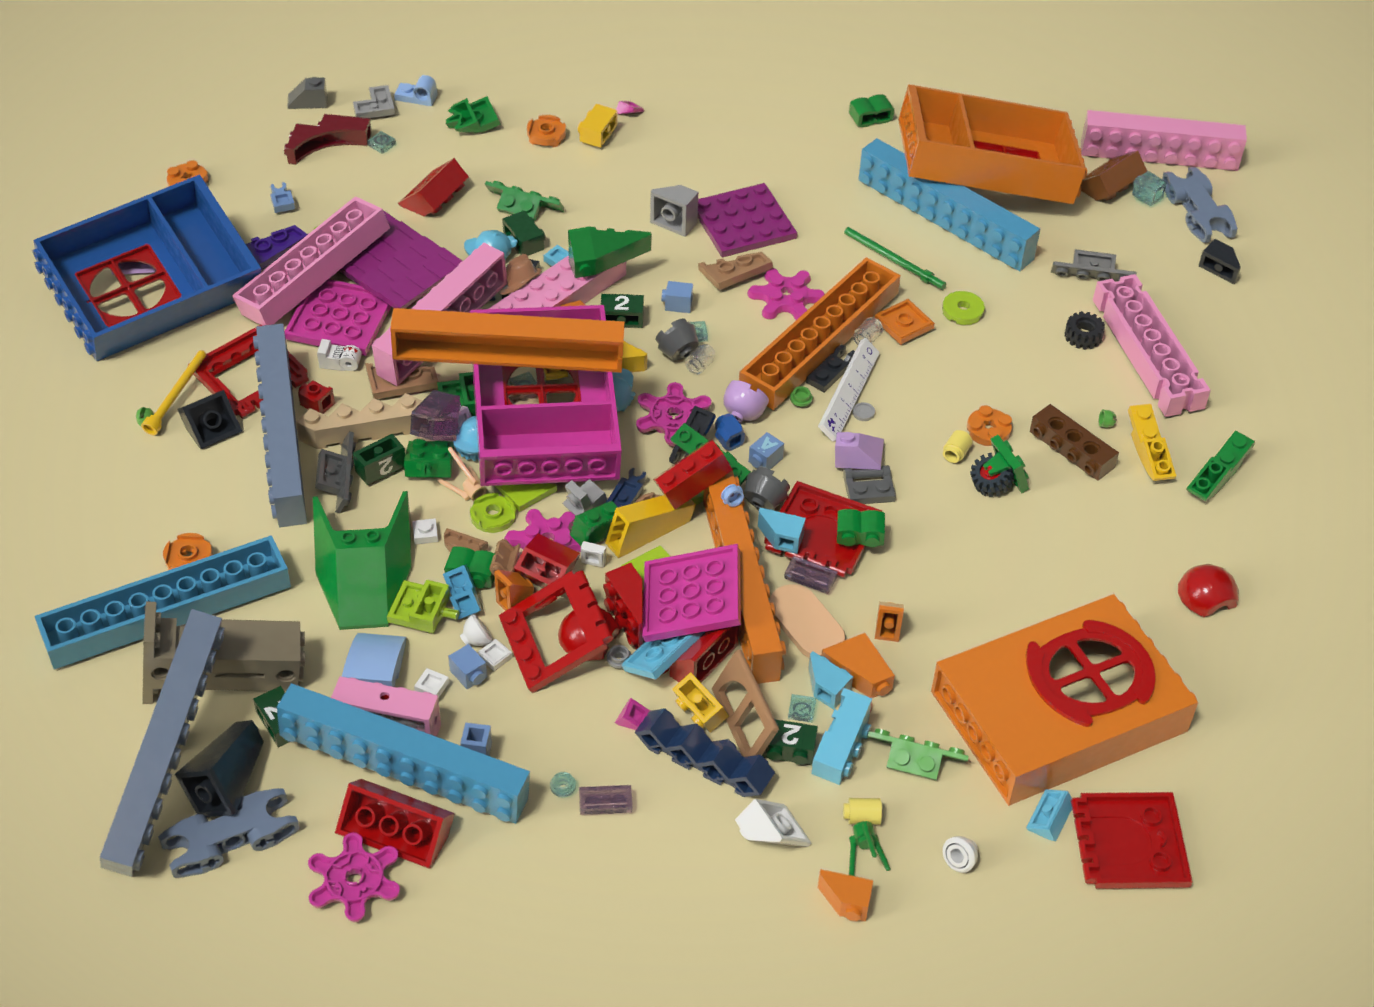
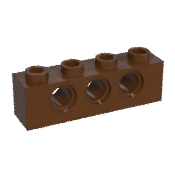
(1074, 442)

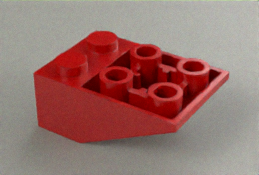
(624, 600)

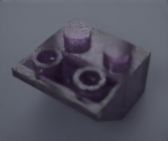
(437, 417)

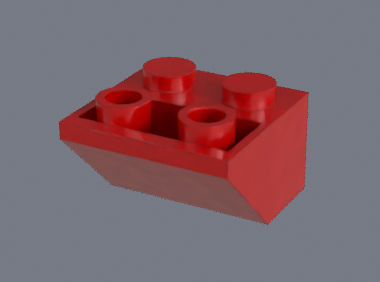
(545, 561)

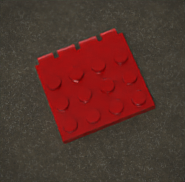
(820, 532)
(1131, 840)

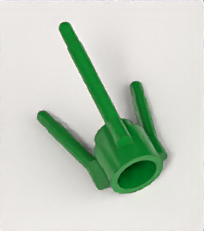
(866, 839)

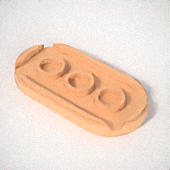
(805, 619)

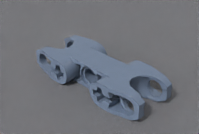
(1202, 211)
(211, 839)

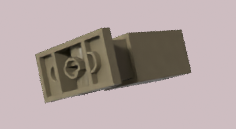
(251, 657)

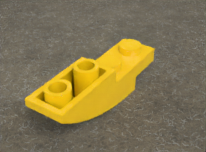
(1149, 444)

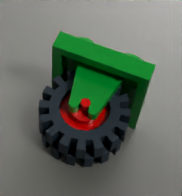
(997, 471)

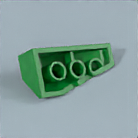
(599, 250)

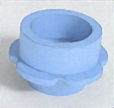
(732, 495)

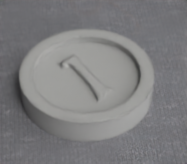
(863, 411)

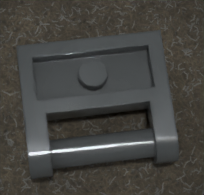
(869, 491)

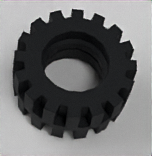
(1087, 322)

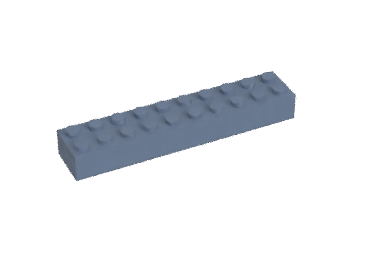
(280, 426)
(161, 744)

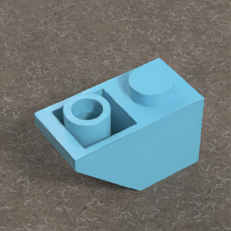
(782, 529)
(827, 680)

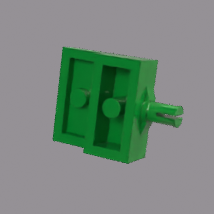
(463, 387)
(428, 459)

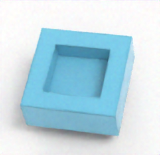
(555, 255)

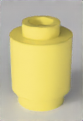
(957, 446)

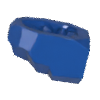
(729, 432)

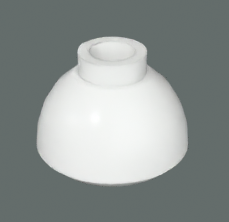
(475, 632)
(960, 853)

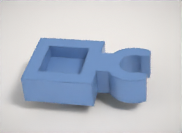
(281, 198)

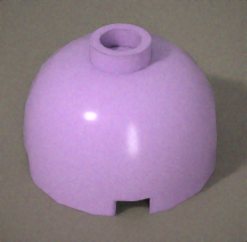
(744, 402)

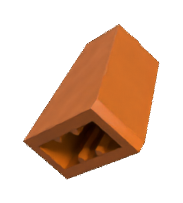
(864, 663)

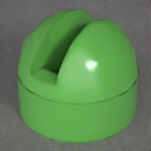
(146, 412)
(1106, 418)

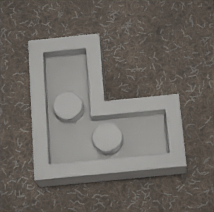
(379, 104)

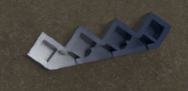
(693, 748)

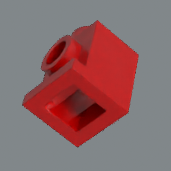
(313, 393)

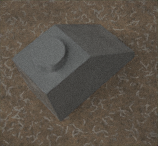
(308, 94)

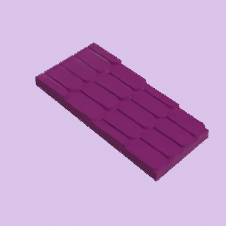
(400, 265)

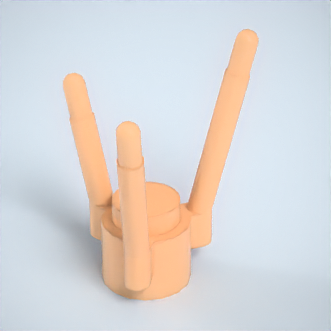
(471, 486)

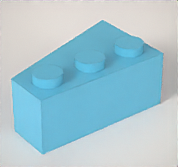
(843, 737)

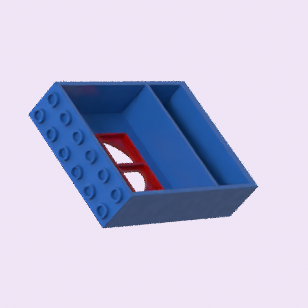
(175, 232)

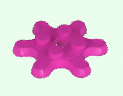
(777, 302)
(661, 407)
(553, 528)
(353, 861)

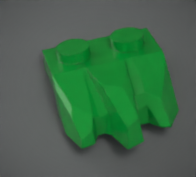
(473, 116)

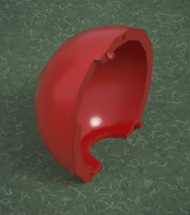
(1208, 589)
(572, 636)

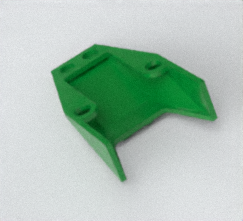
(362, 567)

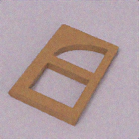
(739, 671)

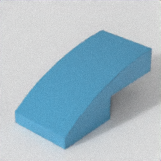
(462, 591)

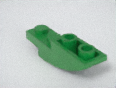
(1221, 467)

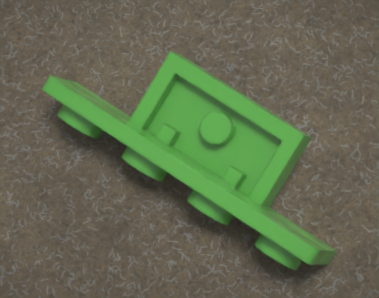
(916, 757)

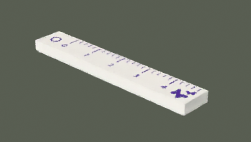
(848, 389)

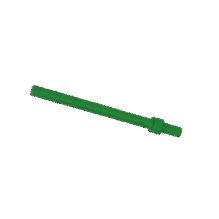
(925, 275)

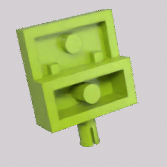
(421, 606)

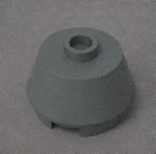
(678, 340)
(764, 489)

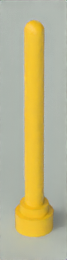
(153, 423)

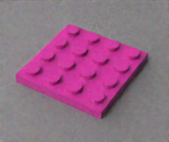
(340, 314)
(691, 593)

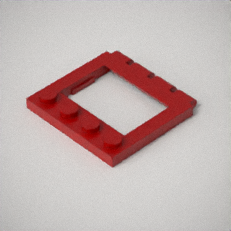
(231, 354)
(588, 615)

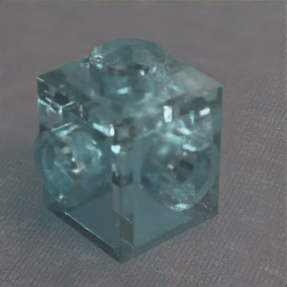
(1149, 188)

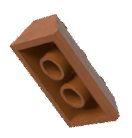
(1113, 176)

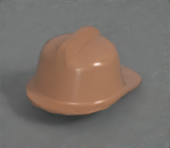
(519, 272)

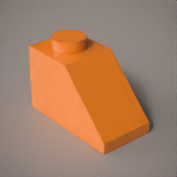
(511, 588)
(889, 621)
(846, 894)

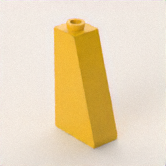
(645, 522)

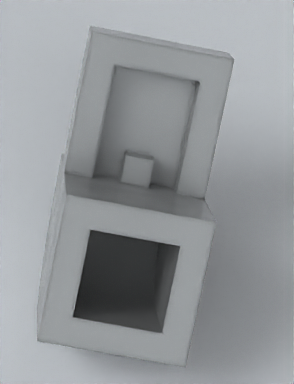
(584, 497)

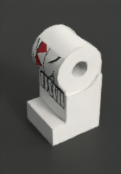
(338, 357)

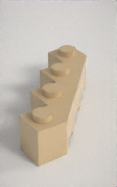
(372, 422)

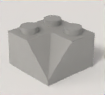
(674, 208)

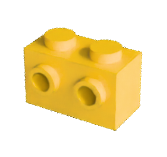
(598, 125)
(699, 702)

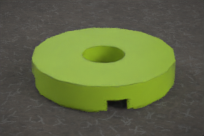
(969, 300)
(497, 522)

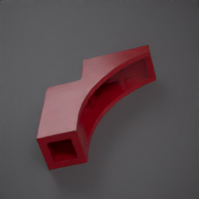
(330, 132)

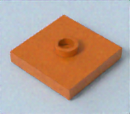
(904, 321)

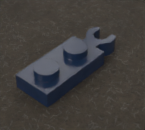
(628, 489)

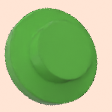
(801, 396)

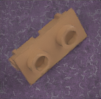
(504, 557)

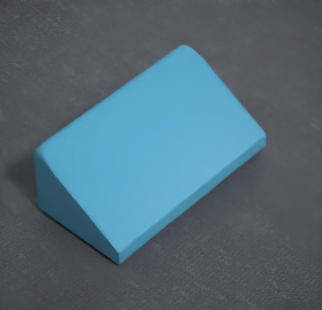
(1050, 814)

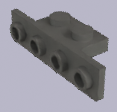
(1091, 265)
(335, 470)

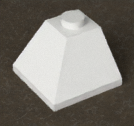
(771, 824)

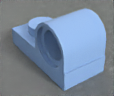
(422, 93)

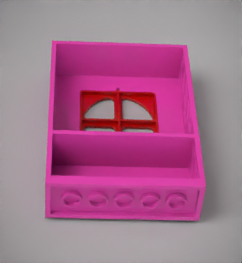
(545, 438)

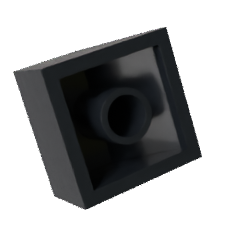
(210, 419)

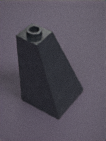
(221, 771)

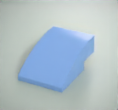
(375, 658)

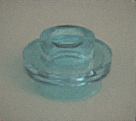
(562, 778)

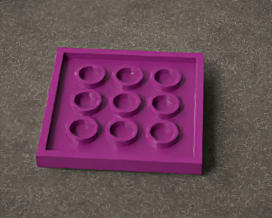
(744, 220)

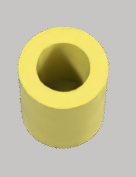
(863, 810)

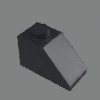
(1221, 261)

